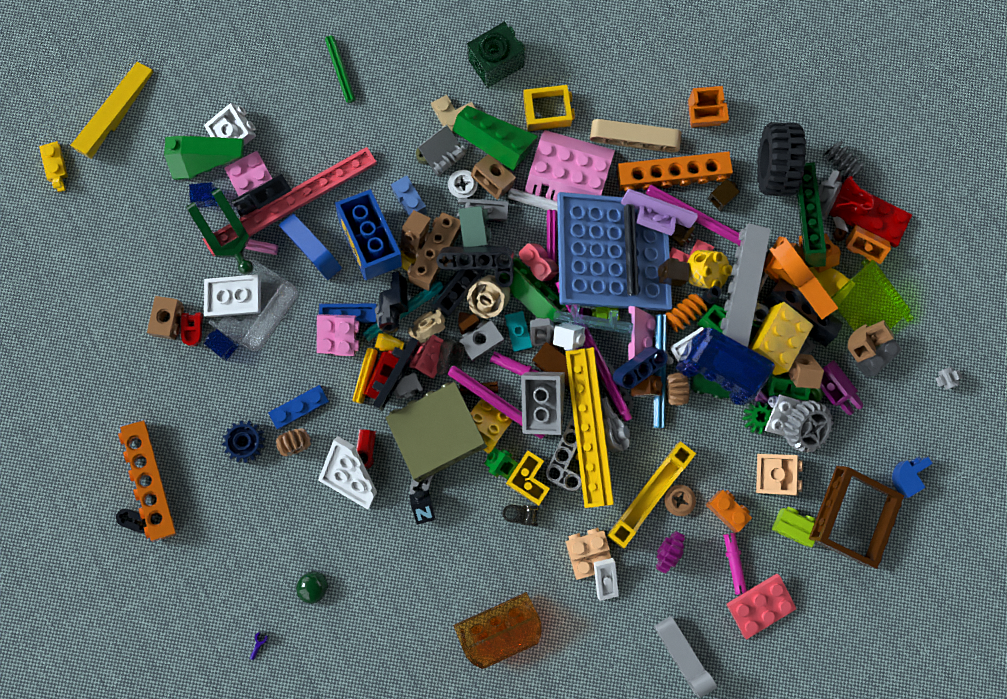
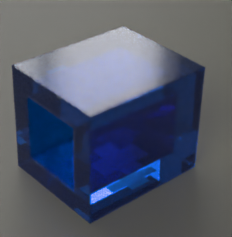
(201, 194)
(220, 344)

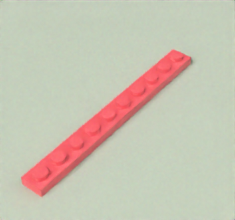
(299, 196)

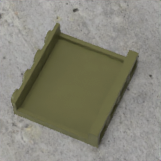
(435, 431)

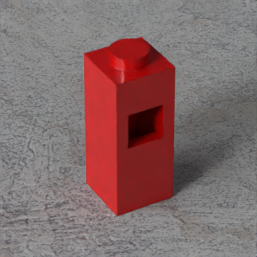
(381, 373)

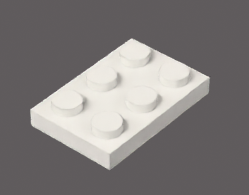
(232, 296)

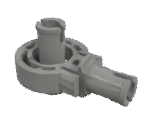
(615, 431)

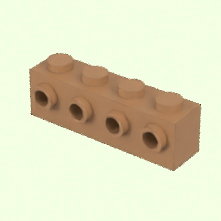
(443, 235)

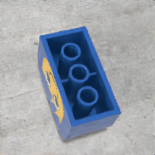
(368, 235)

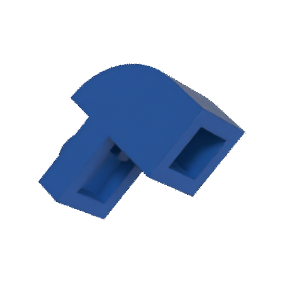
(906, 478)

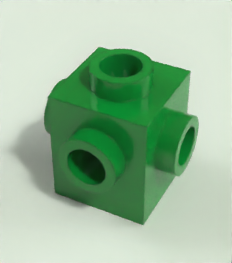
(500, 463)

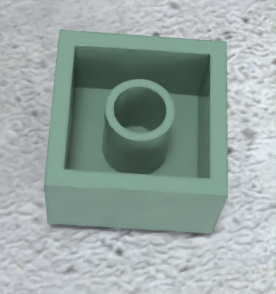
(474, 226)

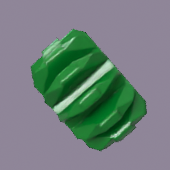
(753, 412)

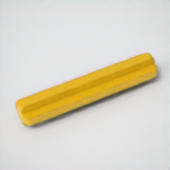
(365, 375)

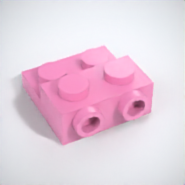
(248, 173)
(337, 334)

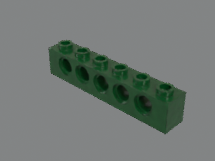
(811, 219)

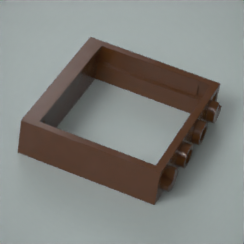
(831, 506)

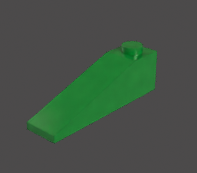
(195, 154)

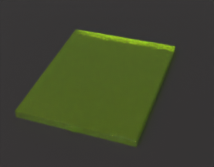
(870, 299)

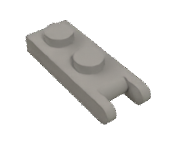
(497, 209)

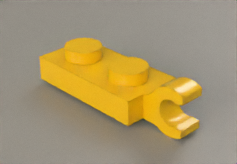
(54, 165)

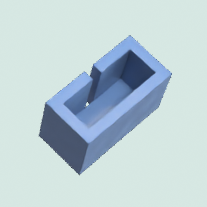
(405, 190)

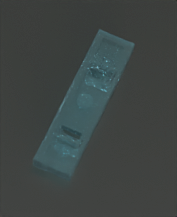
(609, 324)

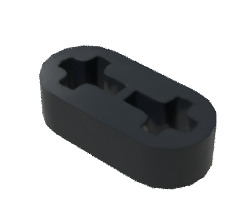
(132, 525)

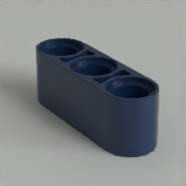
(648, 367)

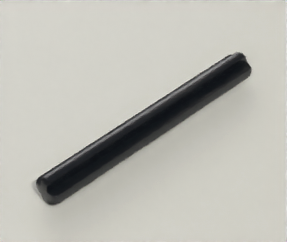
(631, 250)

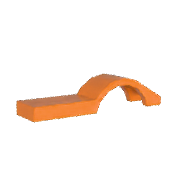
(804, 279)

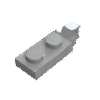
(828, 192)

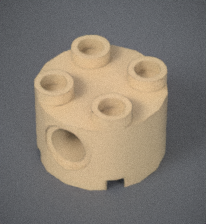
(487, 297)

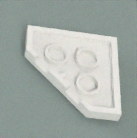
(347, 473)

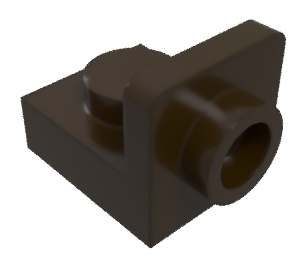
(682, 234)

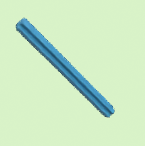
(660, 343)

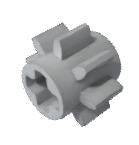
(949, 378)

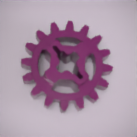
(670, 552)

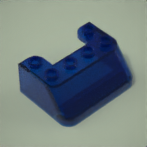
(726, 363)

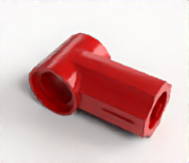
(365, 445)

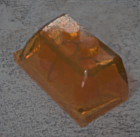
(500, 631)

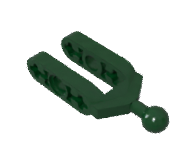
(235, 247)

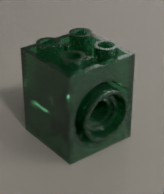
(496, 54)

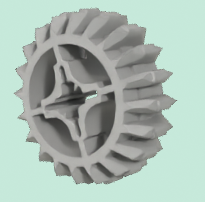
(813, 428)

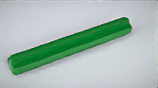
(340, 69)

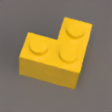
(523, 479)

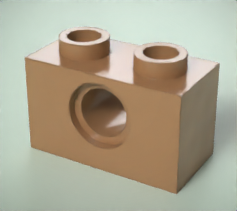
(493, 176)
(414, 232)
(161, 307)
(806, 372)

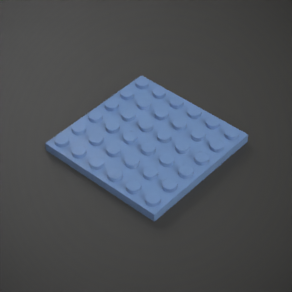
(595, 255)

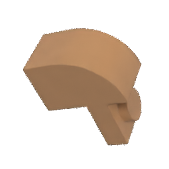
(865, 339)

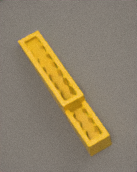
(112, 111)

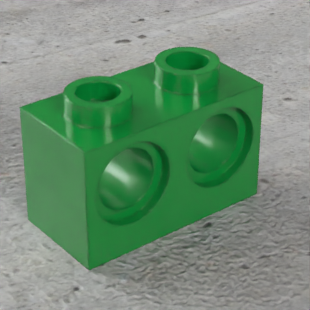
(784, 386)

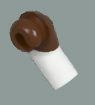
(841, 229)

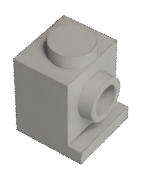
(408, 387)

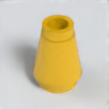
(387, 342)

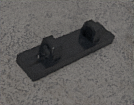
(405, 358)

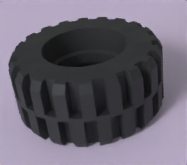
(781, 159)

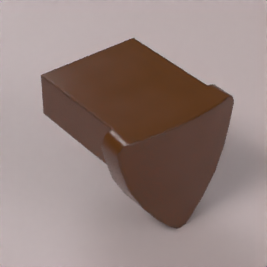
(467, 322)

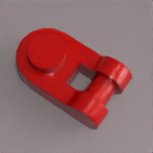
(191, 335)

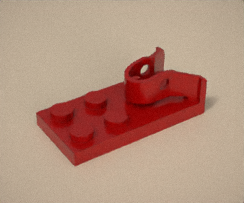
(870, 212)

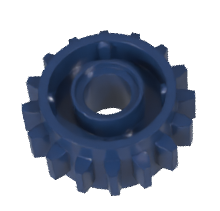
(234, 437)

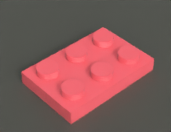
(761, 606)

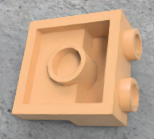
(779, 474)
(587, 550)

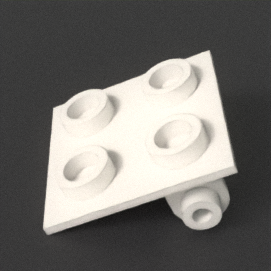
(782, 407)

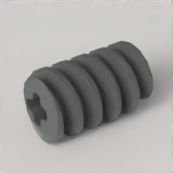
(844, 160)

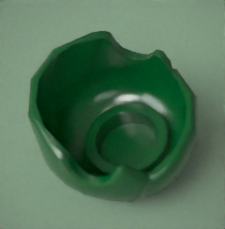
(311, 587)

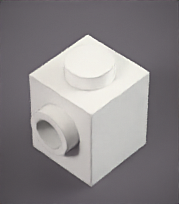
(569, 336)

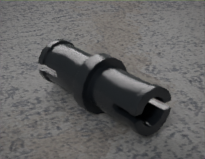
(711, 295)

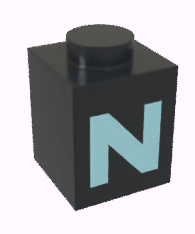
(422, 507)

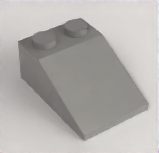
(542, 402)

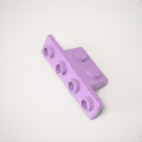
(657, 213)

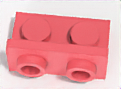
(427, 357)

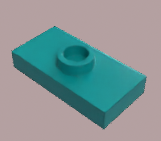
(518, 331)

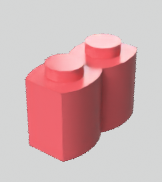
(537, 258)

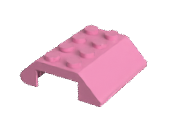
(568, 166)

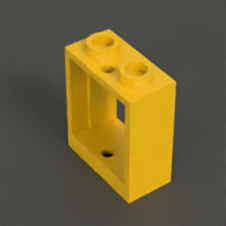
(552, 122)

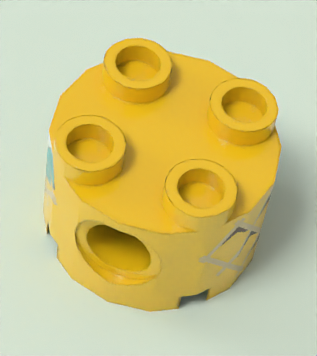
(708, 269)

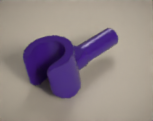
(258, 645)

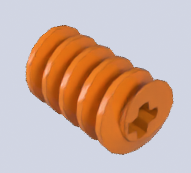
(686, 311)

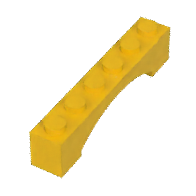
(650, 494)

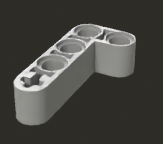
(562, 466)
(685, 658)

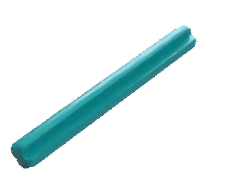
(413, 303)

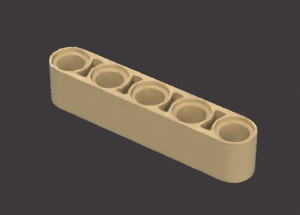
(635, 135)

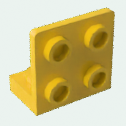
(490, 423)

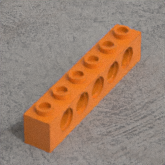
(719, 161)
(139, 431)

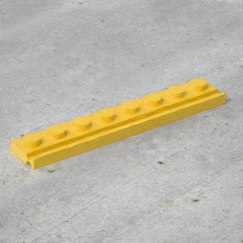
(589, 428)

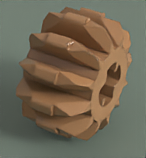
(677, 389)
(293, 442)

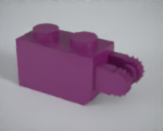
(839, 388)

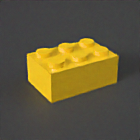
(781, 336)

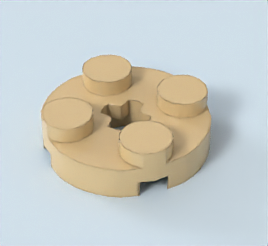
(427, 326)

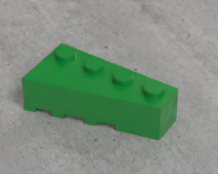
(495, 137)

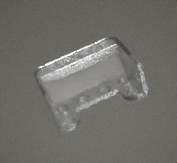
(275, 303)

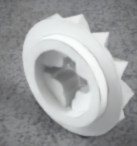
(454, 181)

